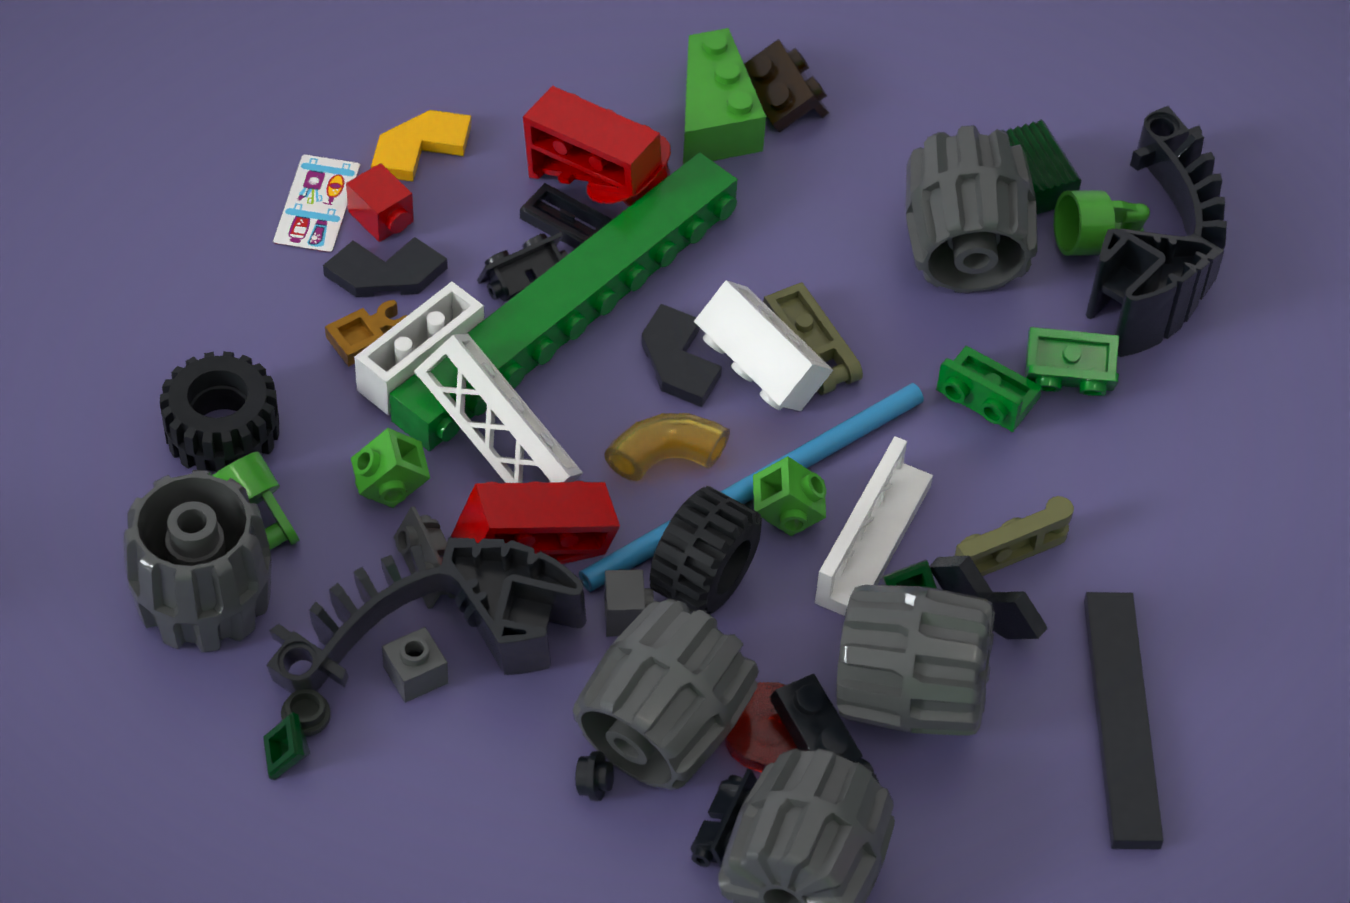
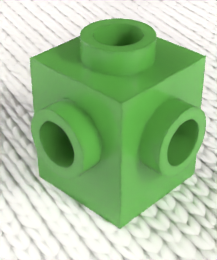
(390, 468)
(789, 496)

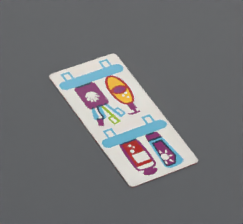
(316, 203)

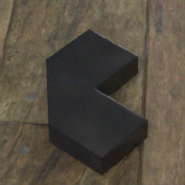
(365, 273)
(676, 370)
(1013, 611)

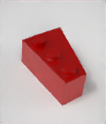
(588, 144)
(552, 517)

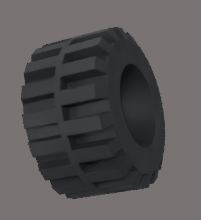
(216, 385)
(705, 550)

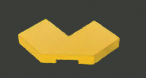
(430, 131)

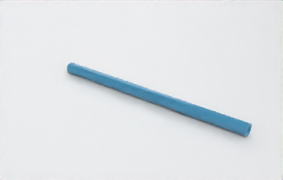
(742, 491)

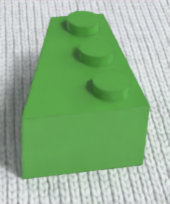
(720, 100)

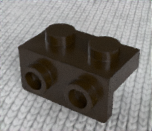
(783, 85)

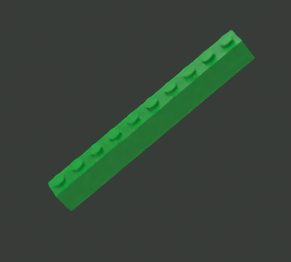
(577, 291)

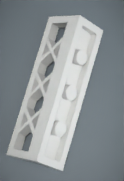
(502, 402)
(873, 529)

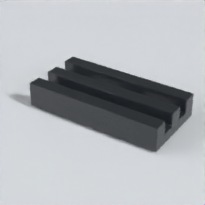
(554, 221)

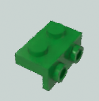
(1072, 360)
(988, 388)

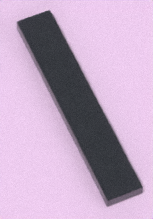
(1123, 721)

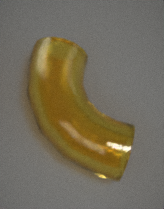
(663, 438)

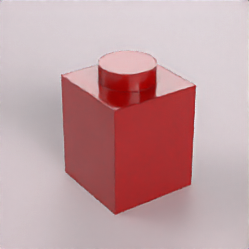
(380, 202)

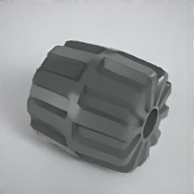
(970, 210)
(198, 560)
(915, 659)
(666, 694)
(808, 833)

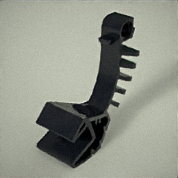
(1163, 274)
(496, 585)

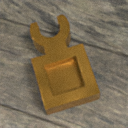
(359, 330)

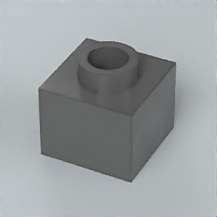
(624, 599)
(415, 664)

